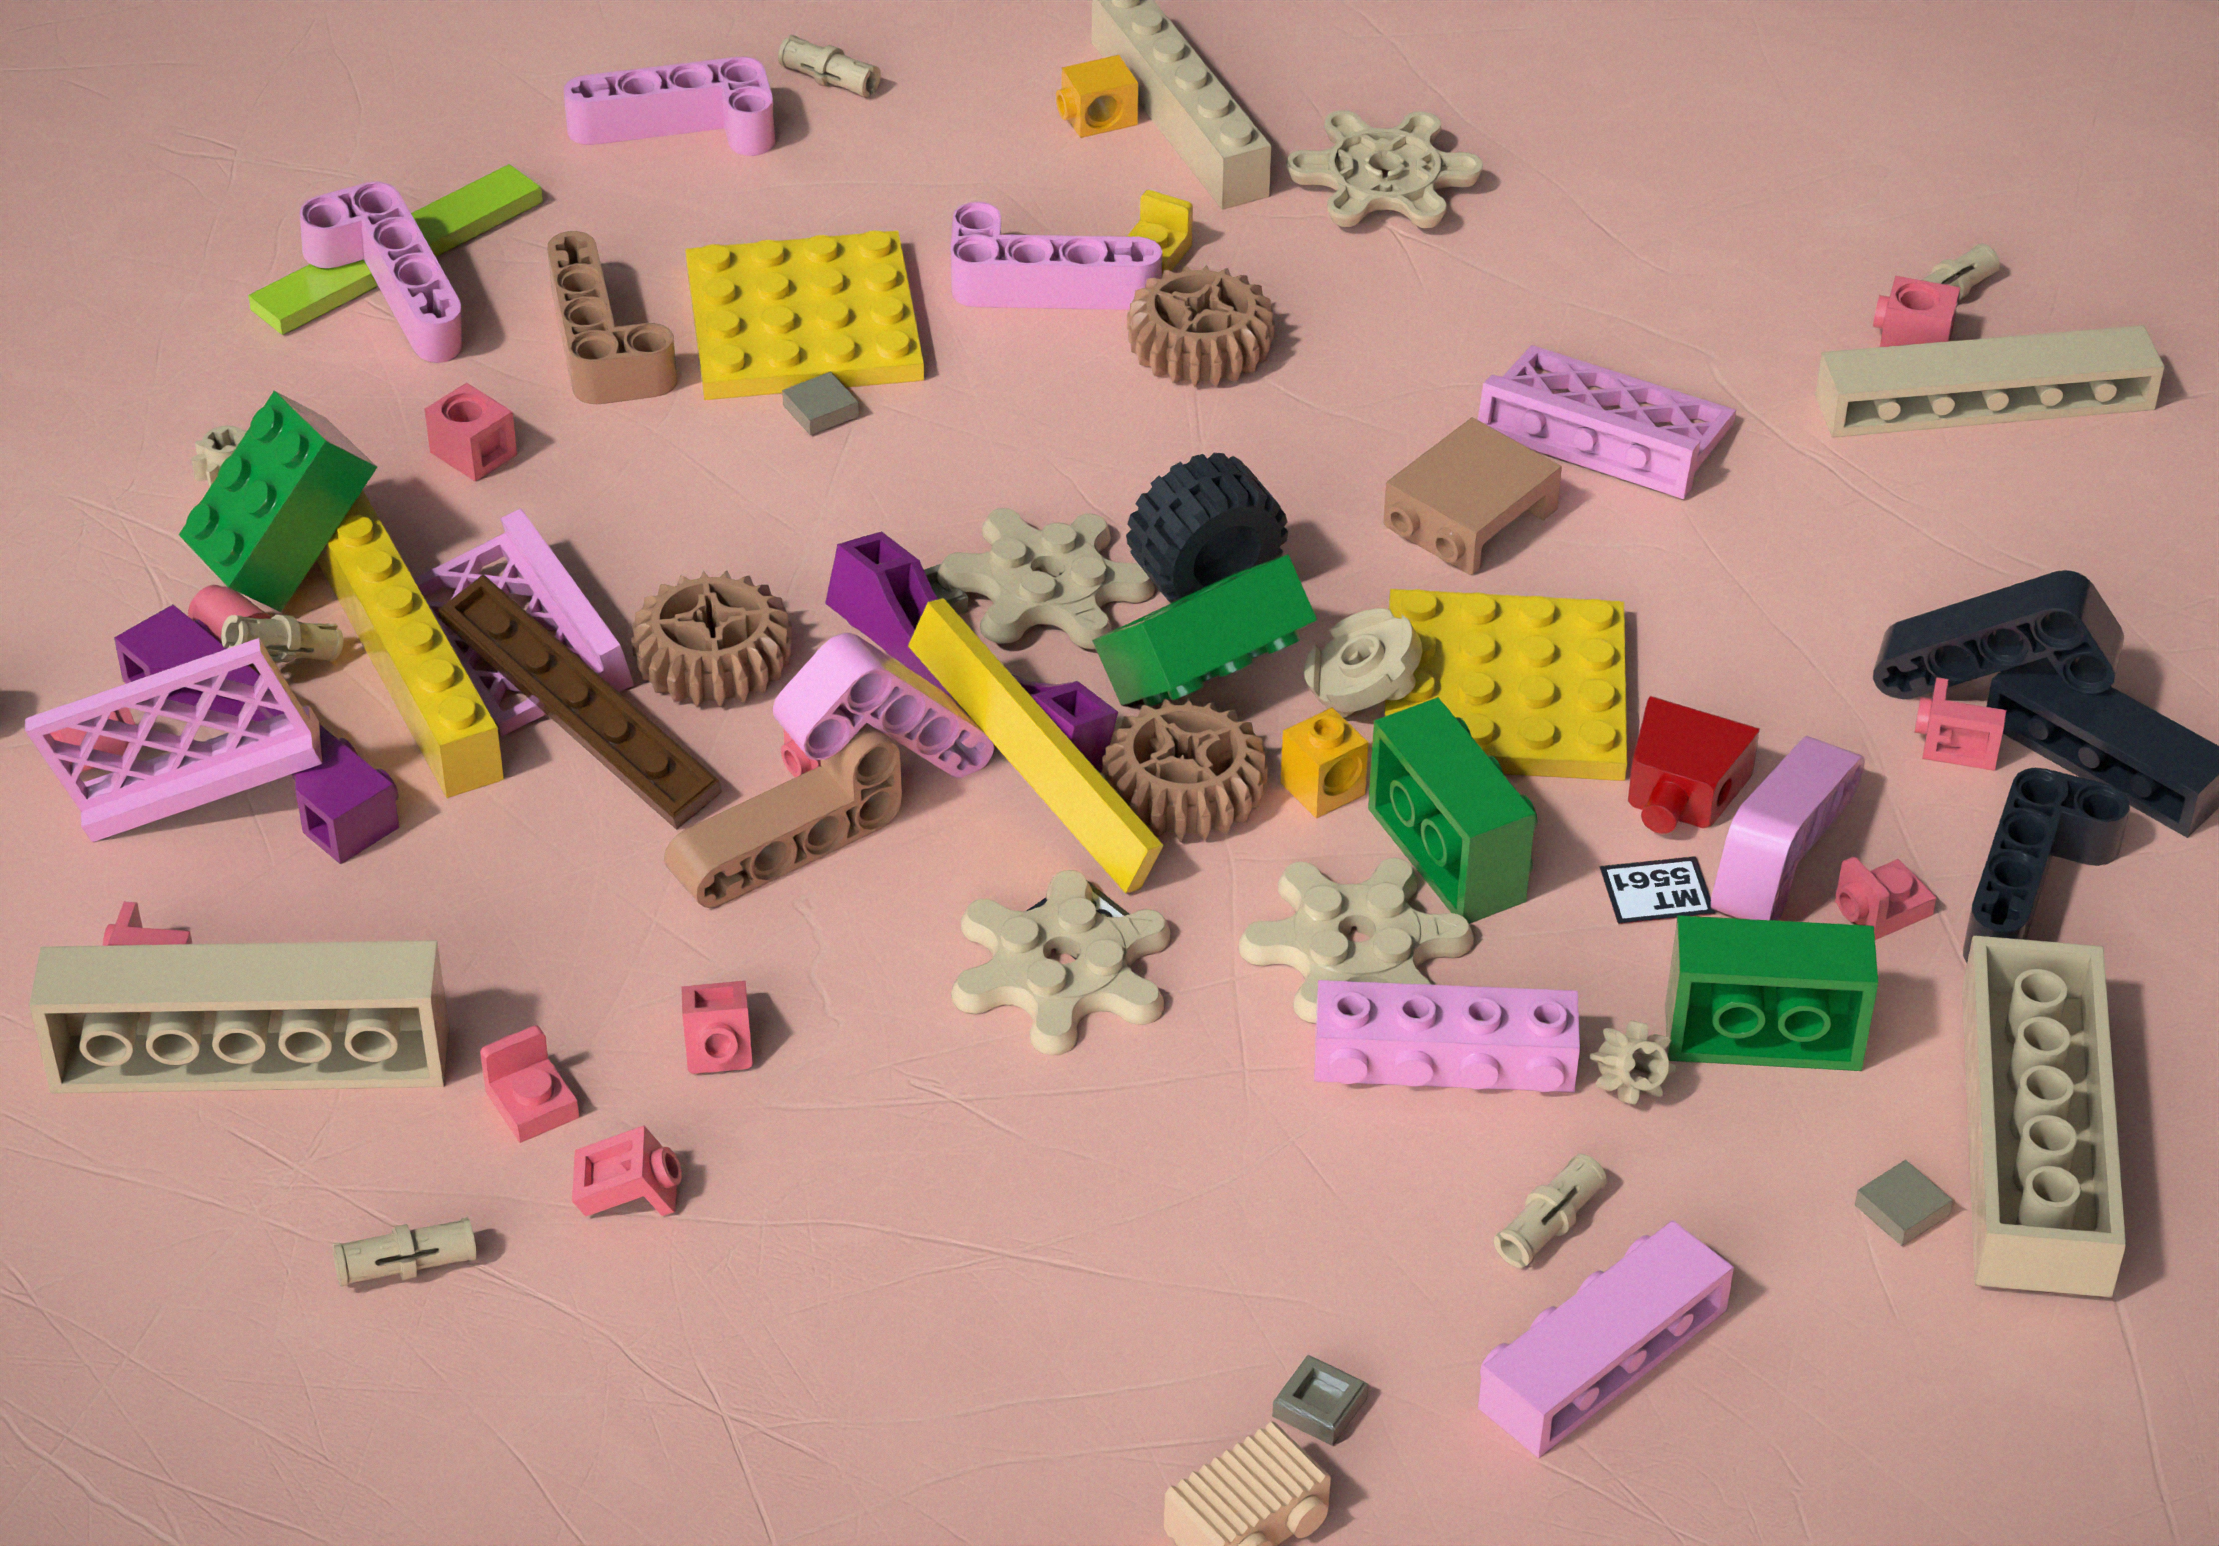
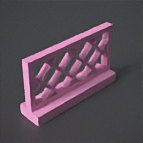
(1607, 441)
(551, 591)
(194, 770)

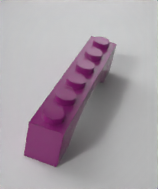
(884, 596)
(340, 802)

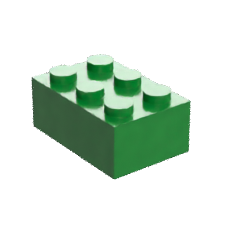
(277, 501)
(1206, 634)
(1451, 810)
(1771, 993)

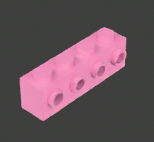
(1446, 1040)

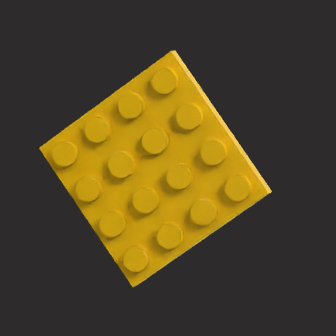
(801, 310)
(1526, 676)

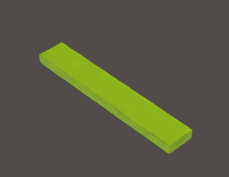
(444, 225)

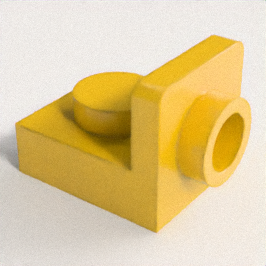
(1167, 223)

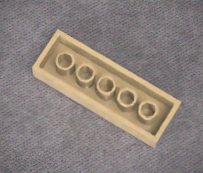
(241, 1016)
(2041, 1118)

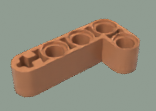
(603, 359)
(791, 822)

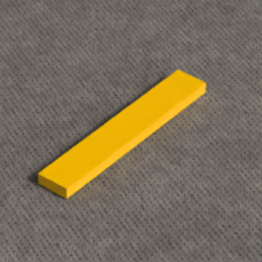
(1035, 746)

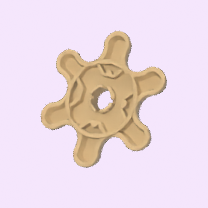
(1405, 150)
(1034, 597)
(1326, 912)
(1057, 992)

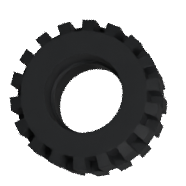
(1204, 525)

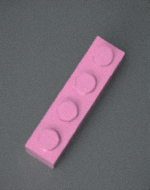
(1604, 1337)

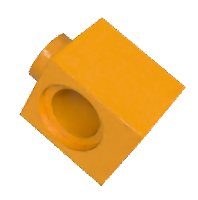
(1098, 96)
(1324, 762)

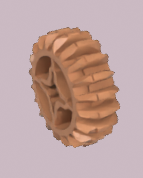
(1200, 325)
(712, 638)
(1187, 768)

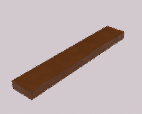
(580, 701)

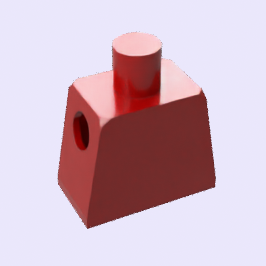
(1688, 765)

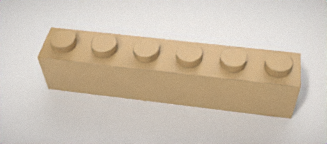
(1185, 100)
(1988, 381)

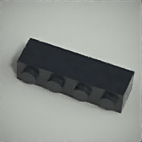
(2112, 741)

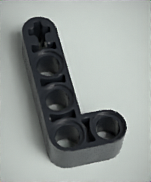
(2028, 621)
(2041, 819)

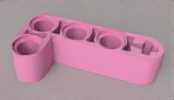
(674, 101)
(377, 227)
(1044, 268)
(858, 685)
(1781, 825)

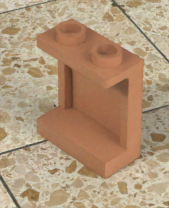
(1469, 492)

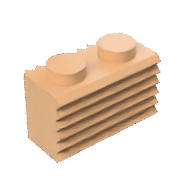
(1250, 1495)

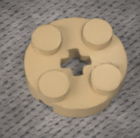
(1350, 684)

